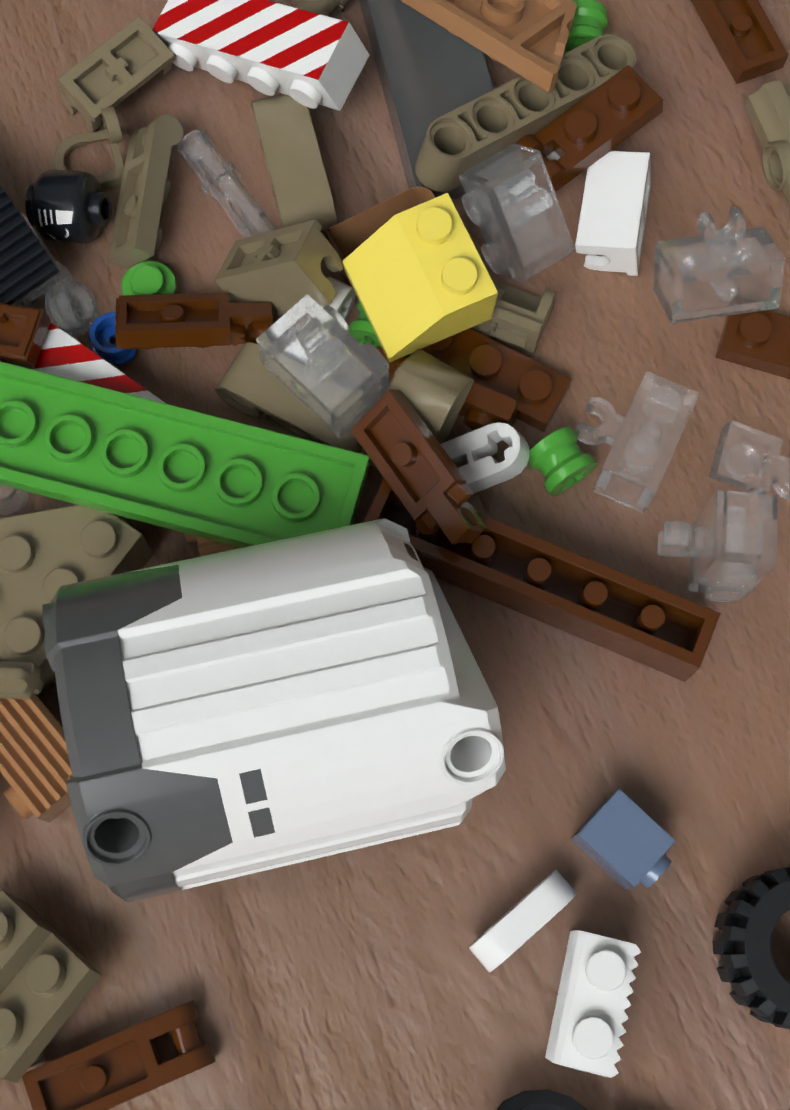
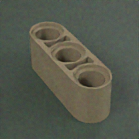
(293, 162)
(261, 396)

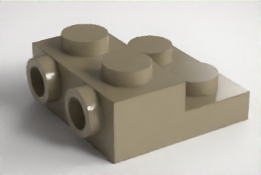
(39, 984)

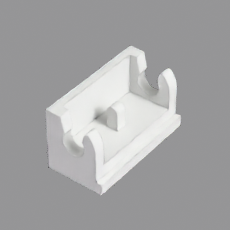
(615, 212)

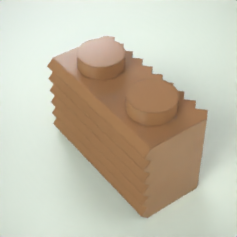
(34, 758)

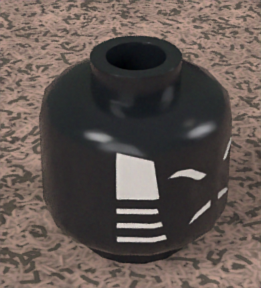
(68, 206)

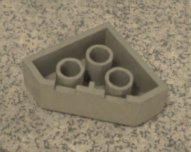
(51, 551)

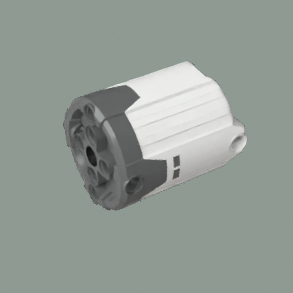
(266, 708)

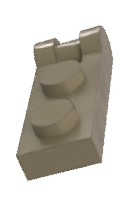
(144, 191)

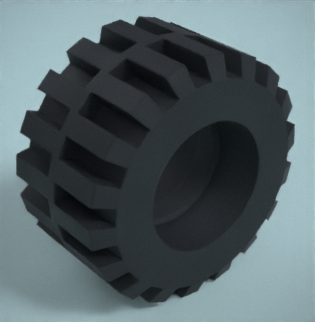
(747, 946)

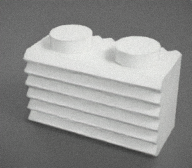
(592, 1003)

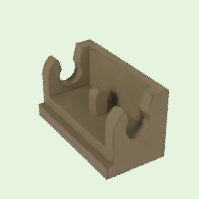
(114, 71)
(281, 267)
(518, 318)

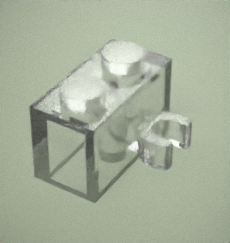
(516, 213)
(718, 271)
(324, 364)
(640, 441)
(728, 544)

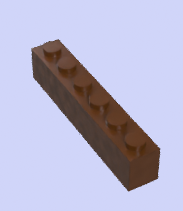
(563, 590)

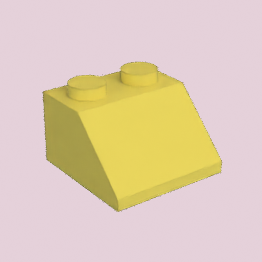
(421, 278)

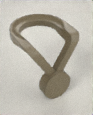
(111, 132)

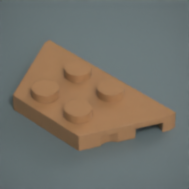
(516, 33)

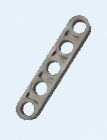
(514, 110)

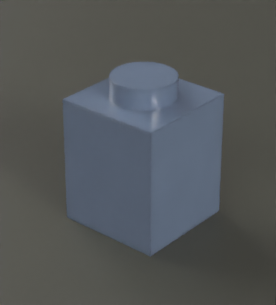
(625, 842)

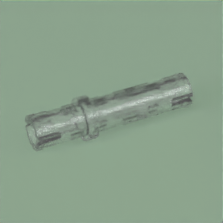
(222, 183)

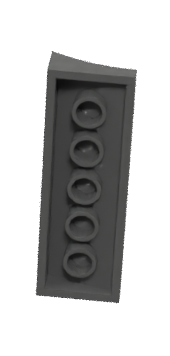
(421, 75)

